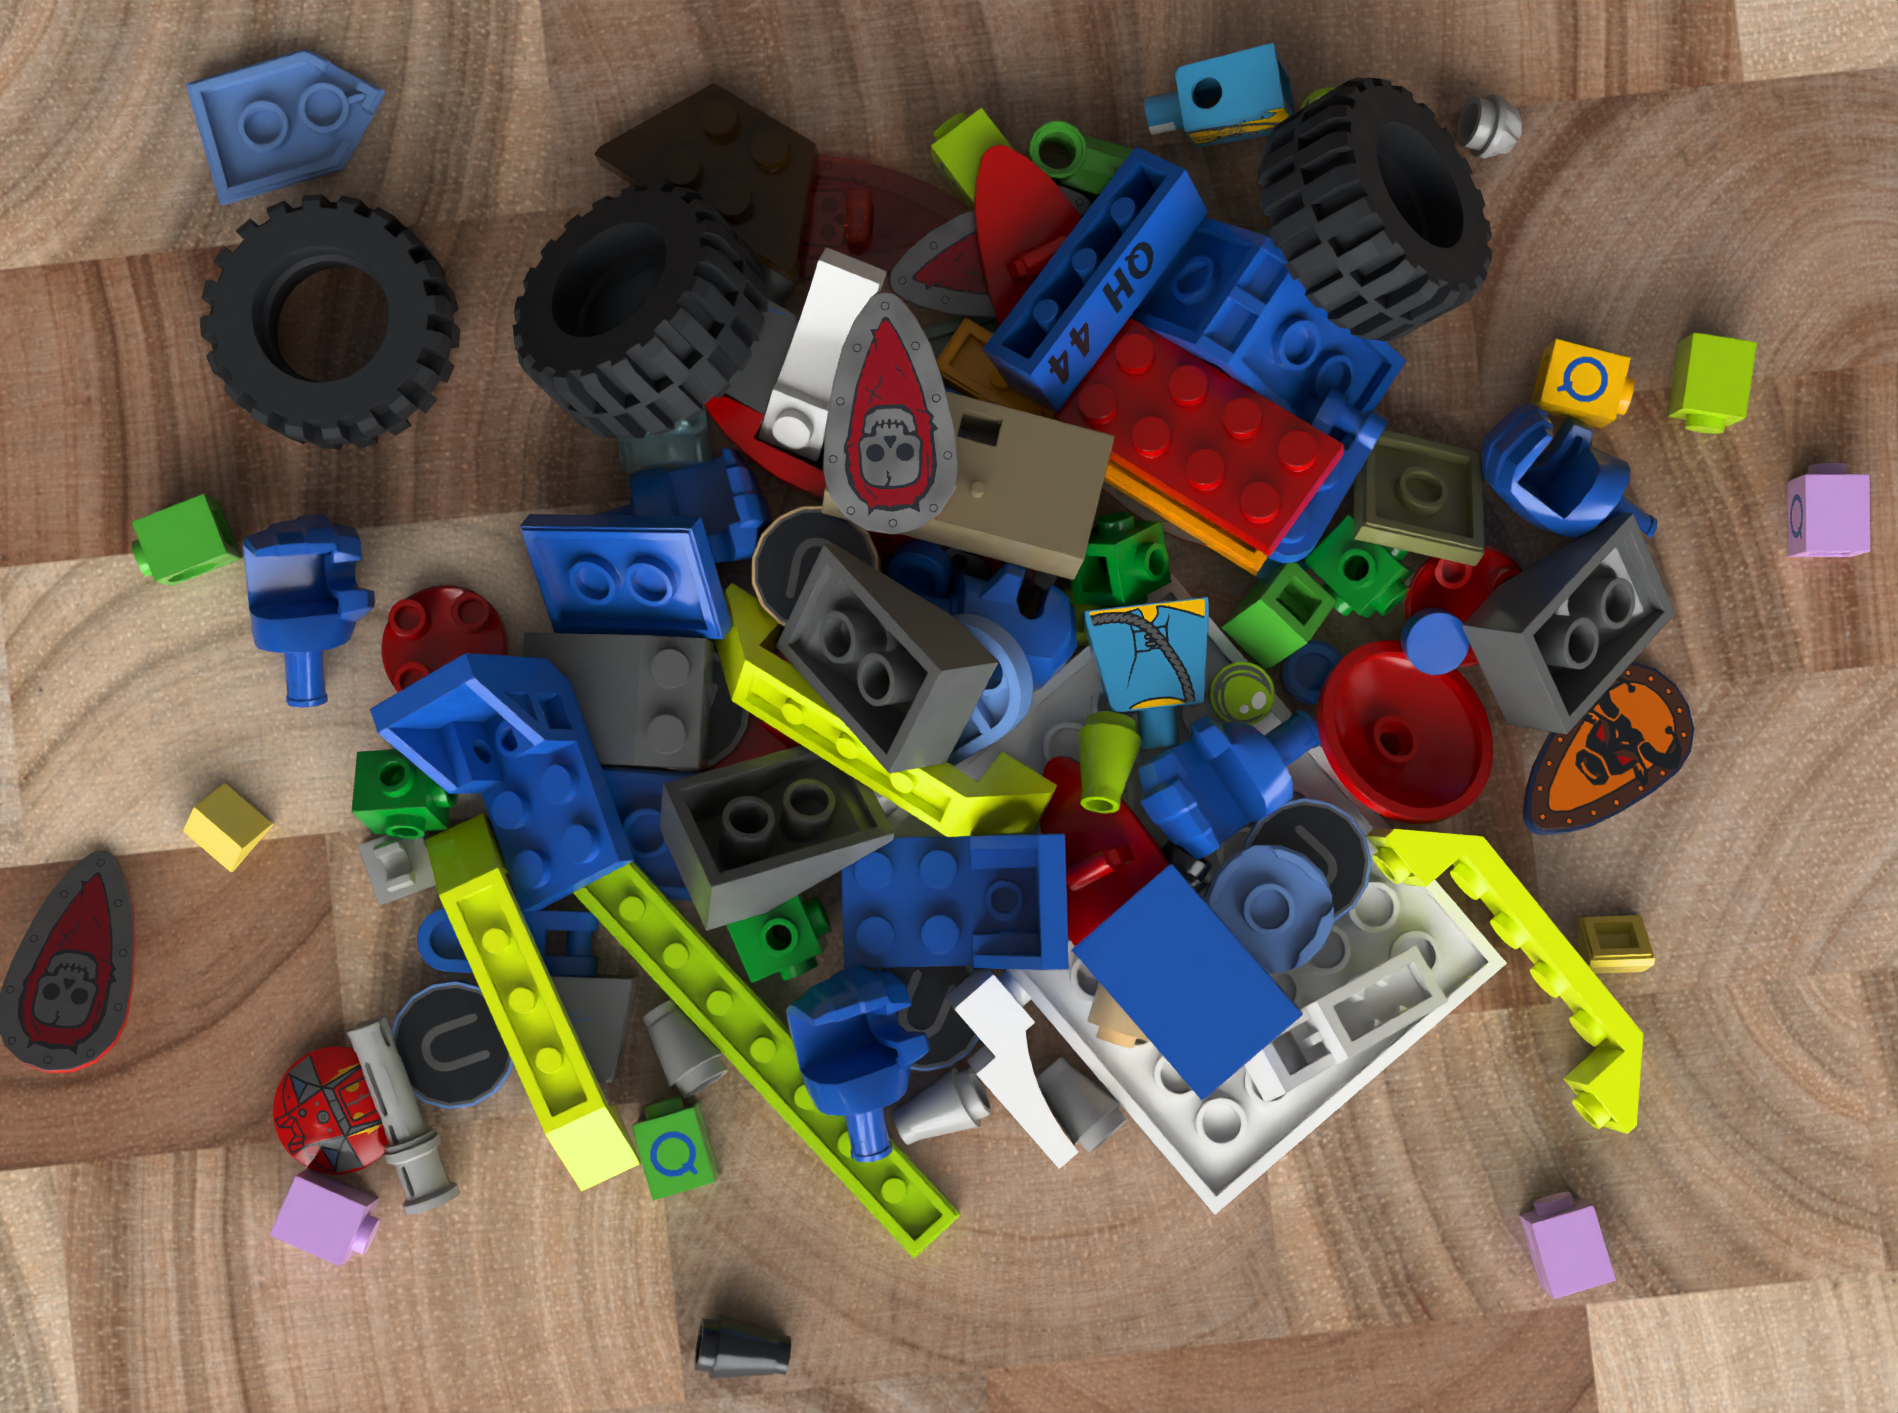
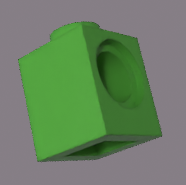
(184, 541)

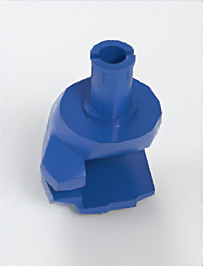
(1564, 488)
(717, 491)
(304, 597)
(1045, 640)
(1223, 779)
(856, 1051)

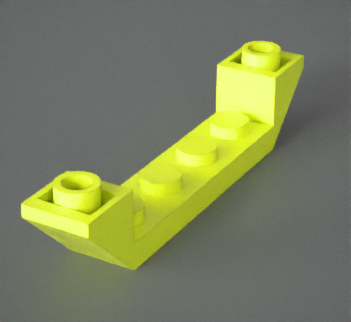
(1002, 802)
(527, 1004)
(1609, 1076)

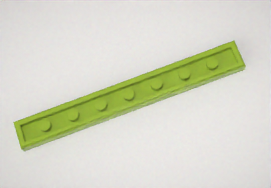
(760, 1049)

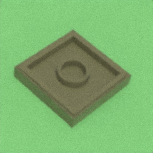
(1421, 498)

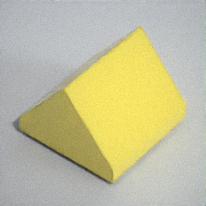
(227, 826)
(1615, 944)

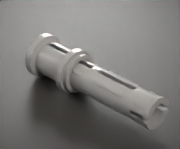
(410, 1143)

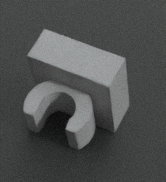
(397, 867)

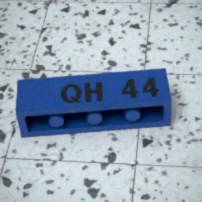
(1096, 279)

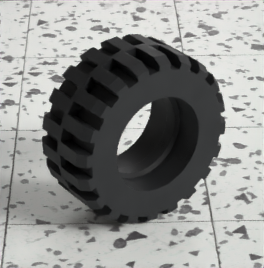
(1374, 210)
(267, 270)
(641, 311)

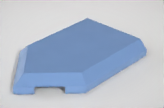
(280, 122)

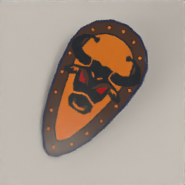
(1612, 755)

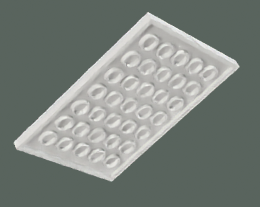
(1233, 1133)

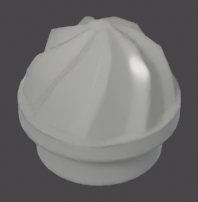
(1489, 126)

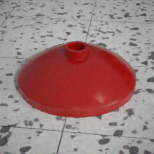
(1428, 722)

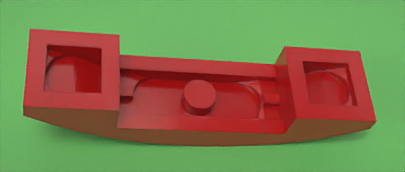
(743, 428)

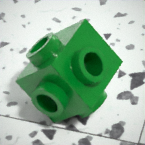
(1122, 562)
(1338, 565)
(398, 796)
(767, 953)

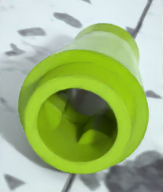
(1106, 757)

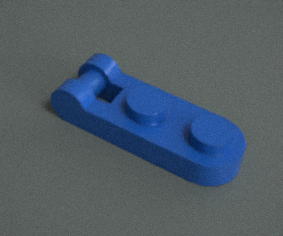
(1318, 513)
(443, 951)

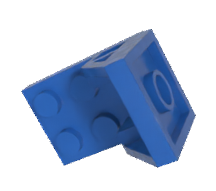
(1247, 317)
(523, 744)
(958, 903)

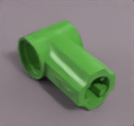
(1091, 162)

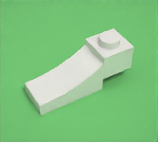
(804, 387)
(996, 1016)
(1347, 1023)

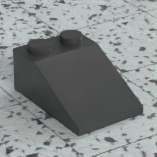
(1569, 626)
(885, 661)
(637, 693)
(767, 831)

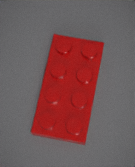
(1203, 436)

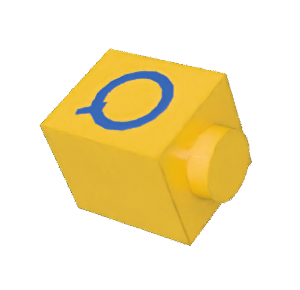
(1582, 383)

